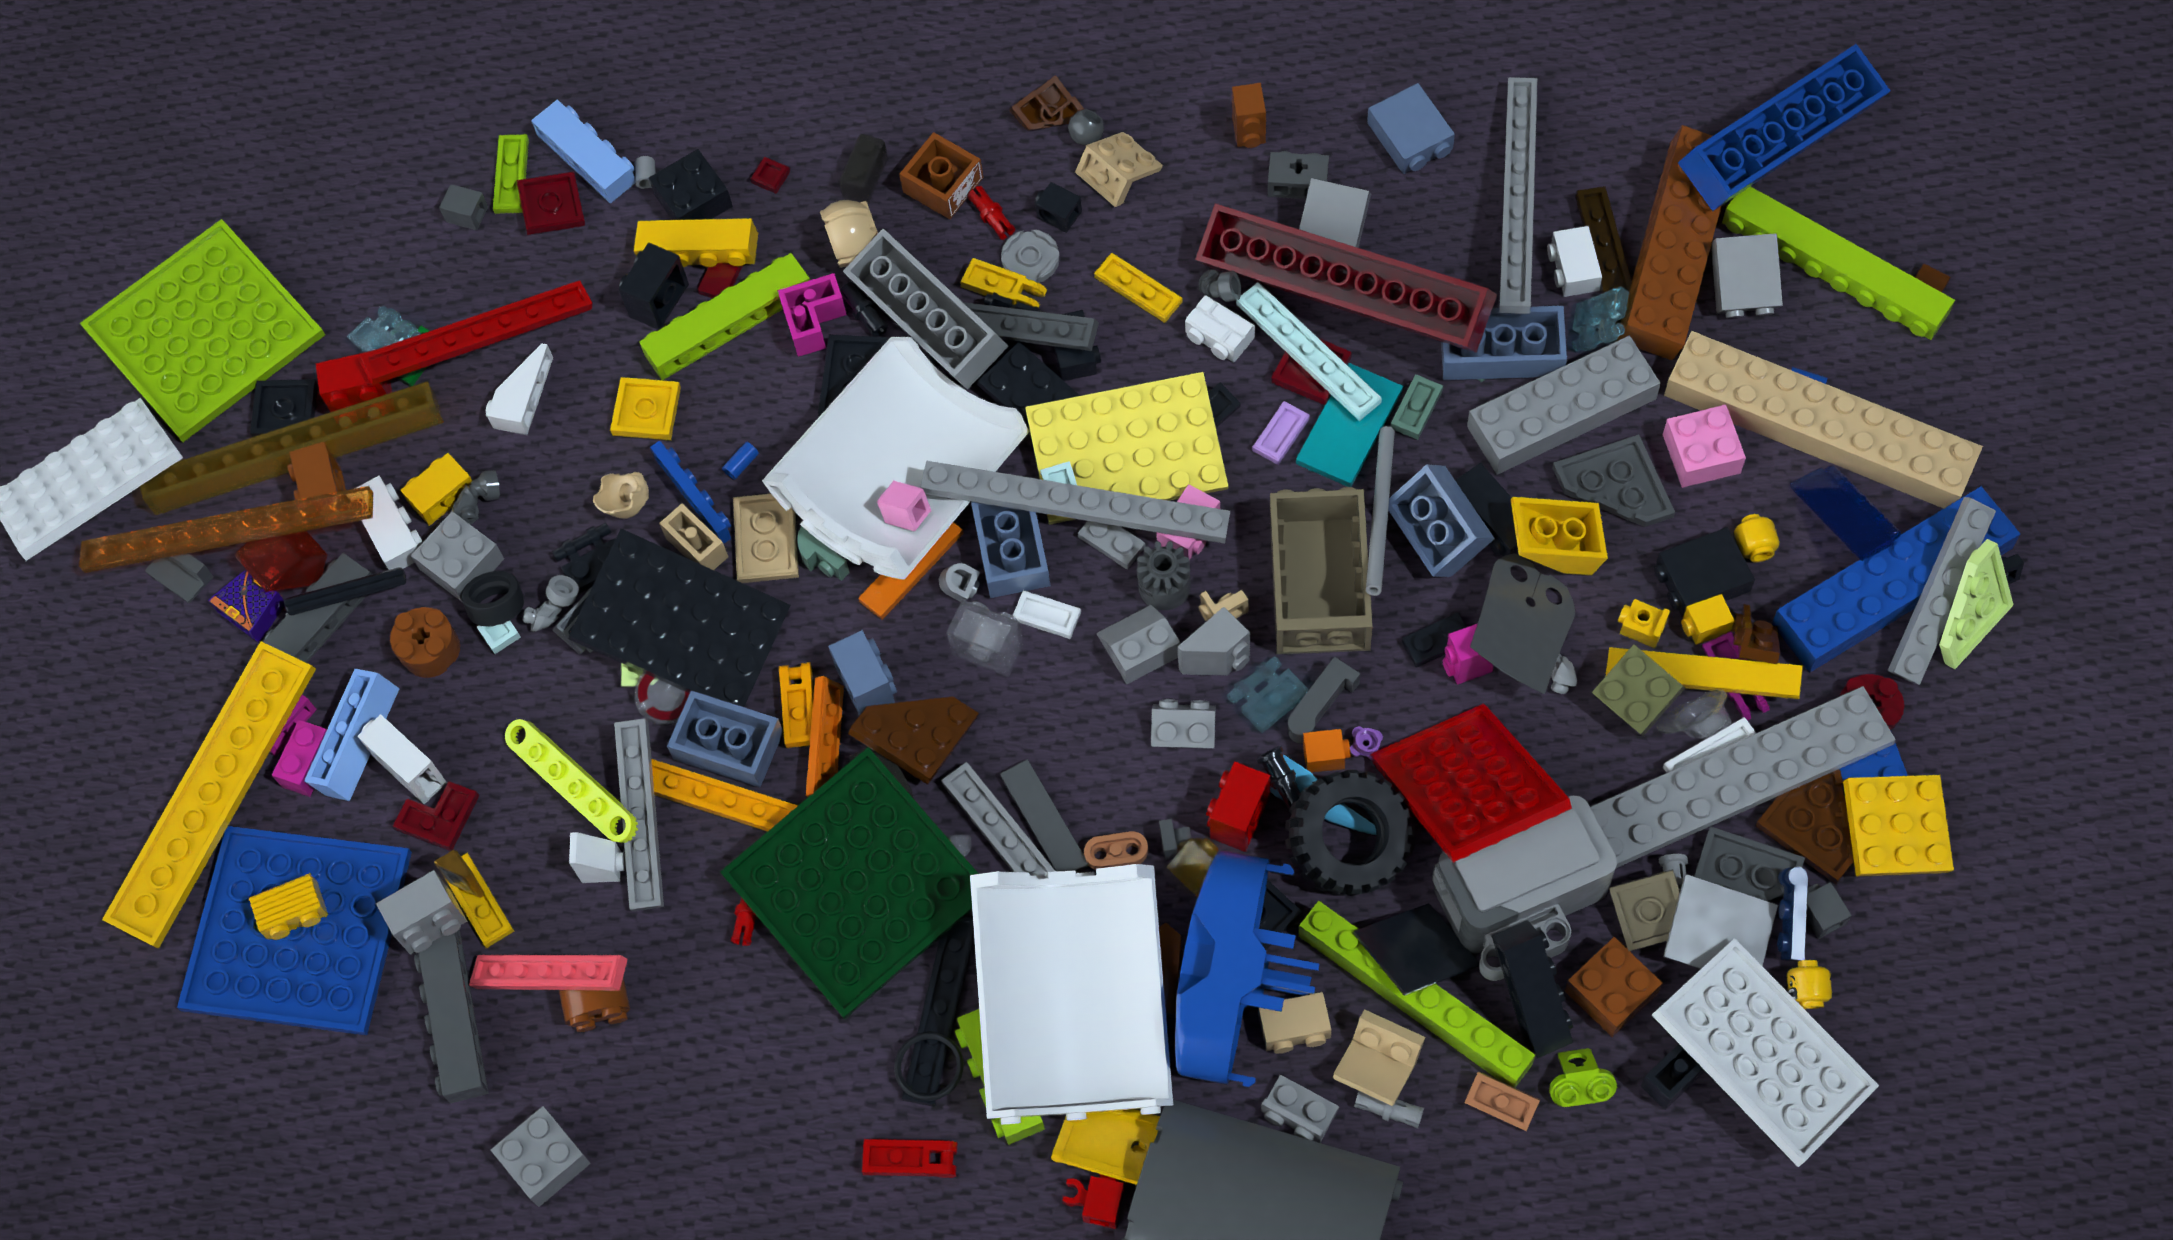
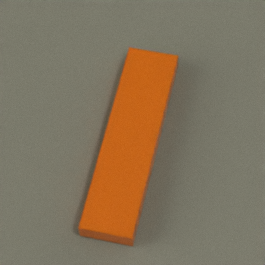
(889, 591)
(824, 733)

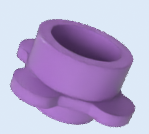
(1360, 735)

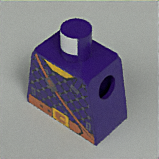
(248, 605)

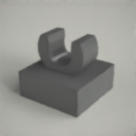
(1172, 838)

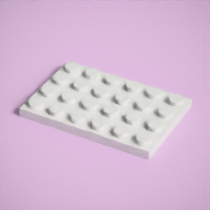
(85, 478)
(1766, 1051)

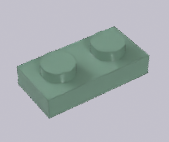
(1416, 406)

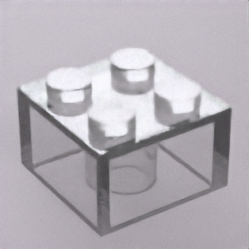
(985, 637)

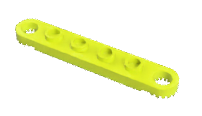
(571, 781)

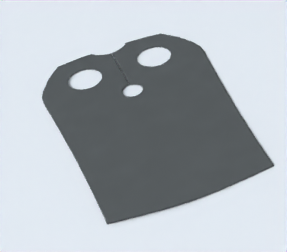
(1521, 637)

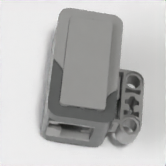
(1527, 877)

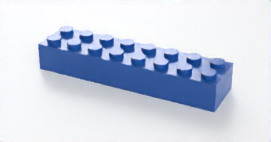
(1783, 127)
(1876, 589)

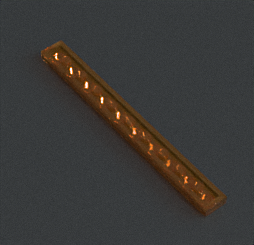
(226, 529)

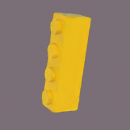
(702, 241)

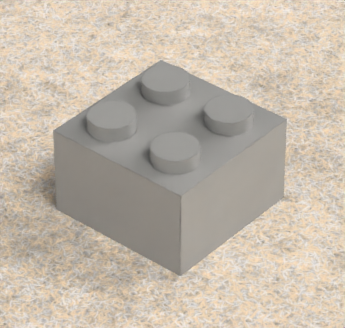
(456, 554)
(422, 913)
(540, 1156)

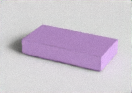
(1281, 433)

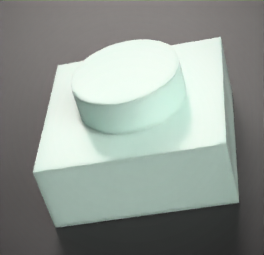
(1059, 473)
(499, 636)

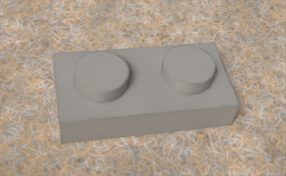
(1112, 542)

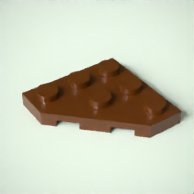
(915, 733)
(1813, 825)

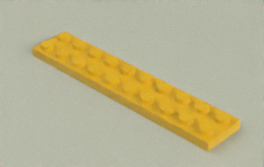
(209, 794)

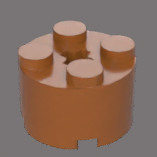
(424, 641)
(587, 1007)

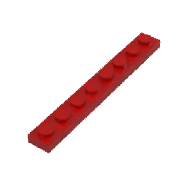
(475, 332)

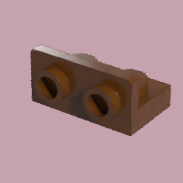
(1755, 639)

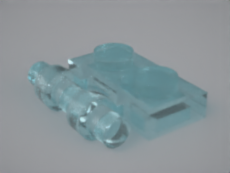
(1600, 313)
(373, 335)
(1274, 700)

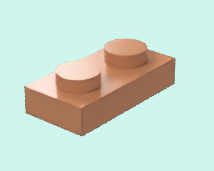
(1502, 1101)

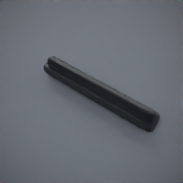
(345, 591)

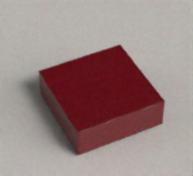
(770, 175)

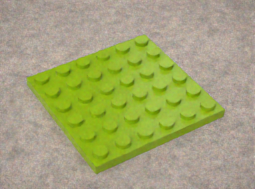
(202, 330)

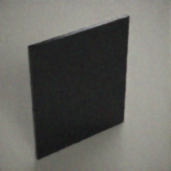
(1416, 949)

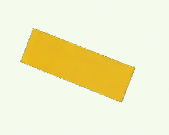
(1138, 287)
(483, 912)

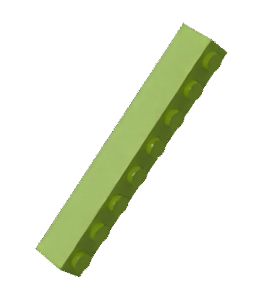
(1840, 263)
(1429, 1006)

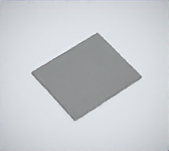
(1712, 917)

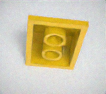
(1560, 534)

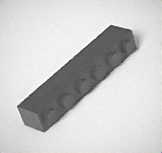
(451, 1020)

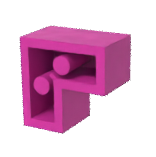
(807, 306)

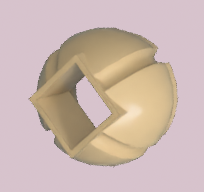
(848, 228)

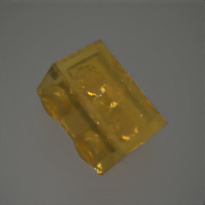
(1193, 863)

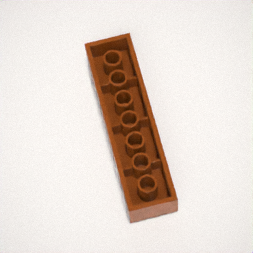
(1671, 257)

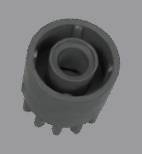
(1163, 576)

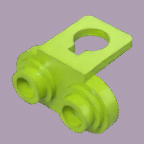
(1582, 1083)

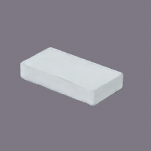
(1047, 614)

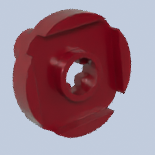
(1882, 691)

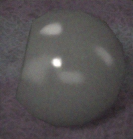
(1085, 127)

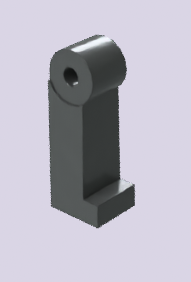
(1321, 697)

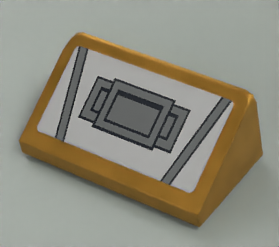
(458, 873)

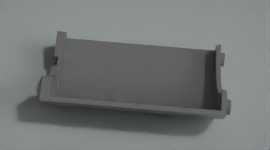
(1251, 1182)

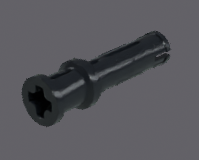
(1280, 775)

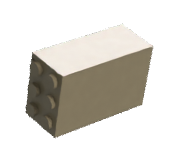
(1320, 571)

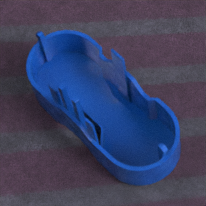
(1228, 967)

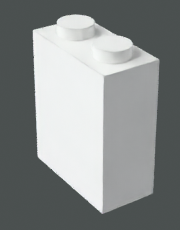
(402, 758)

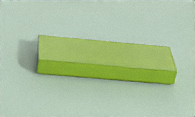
(510, 167)

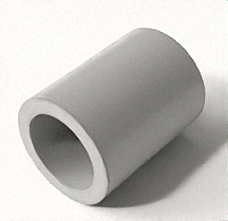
(643, 170)

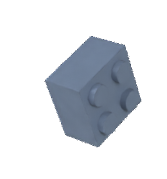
(863, 671)

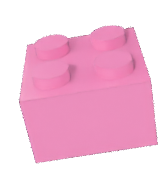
(1704, 446)

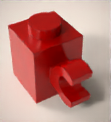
(1100, 1202)

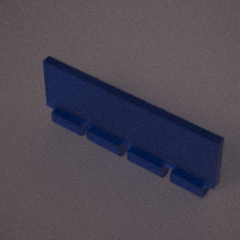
(1846, 511)

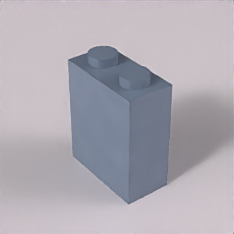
(1411, 129)

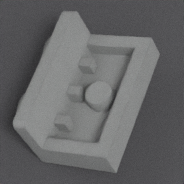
(1183, 724)

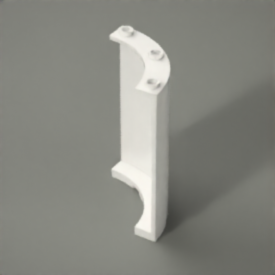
(884, 432)
(1070, 993)

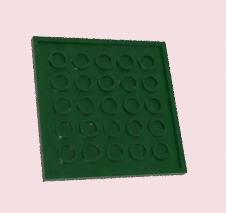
(855, 882)

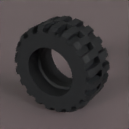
(1389, 820)

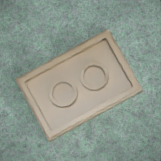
(764, 539)

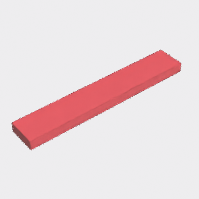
(548, 972)

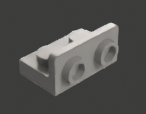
(1299, 1109)

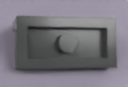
(181, 575)

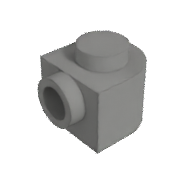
(959, 581)

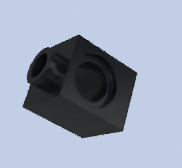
(1058, 207)

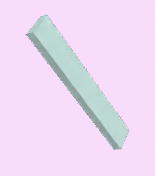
(1309, 351)

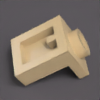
(1235, 603)

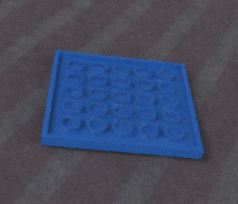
(315, 974)

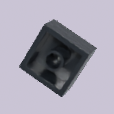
(691, 189)
(653, 286)

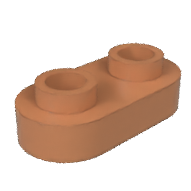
(1115, 848)

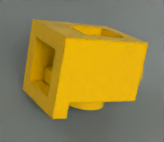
(1647, 631)

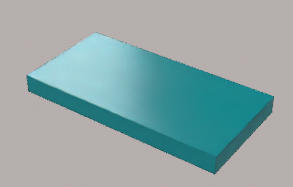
(1342, 442)

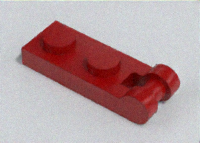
(908, 1158)

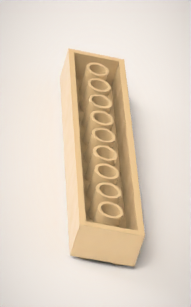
(1823, 421)

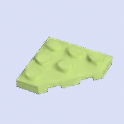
(1978, 604)

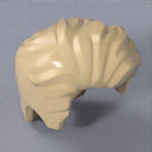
(622, 494)

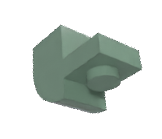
(816, 553)

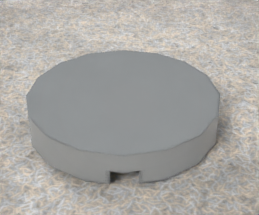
(1039, 255)

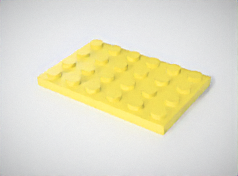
(1133, 439)

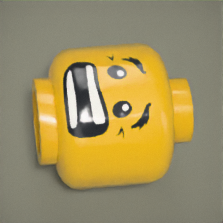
(1809, 984)

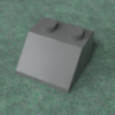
(1140, 643)
(1215, 647)

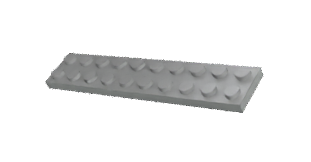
(1742, 775)

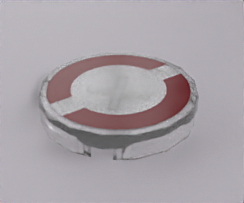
(658, 700)

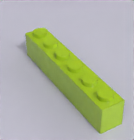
(721, 318)

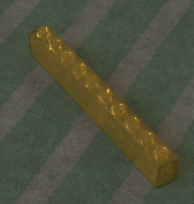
(269, 455)

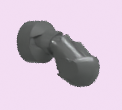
(1219, 284)
(485, 486)

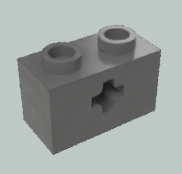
(1291, 173)

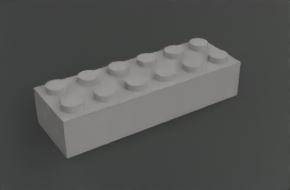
(925, 309)
(1563, 404)

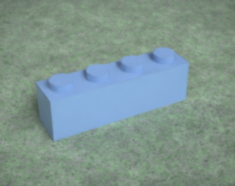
(584, 151)
(341, 752)

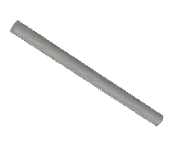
(1380, 511)

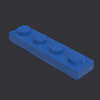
(685, 483)

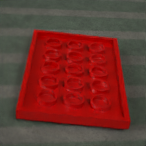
(1470, 782)

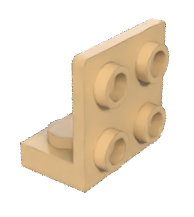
(1114, 164)
(1379, 1058)

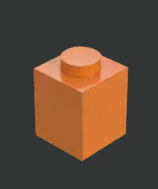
(1325, 750)

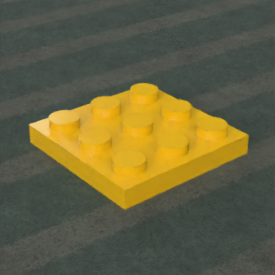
(1898, 825)

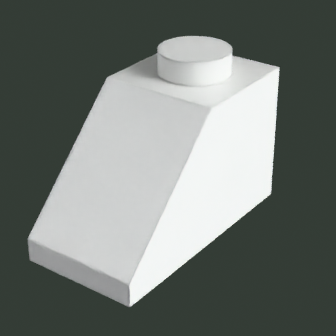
(595, 858)

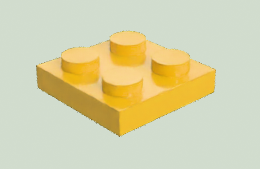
(645, 408)

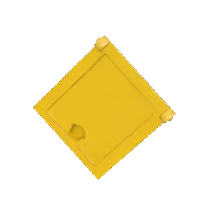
(1105, 1143)

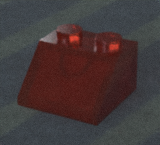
(283, 561)

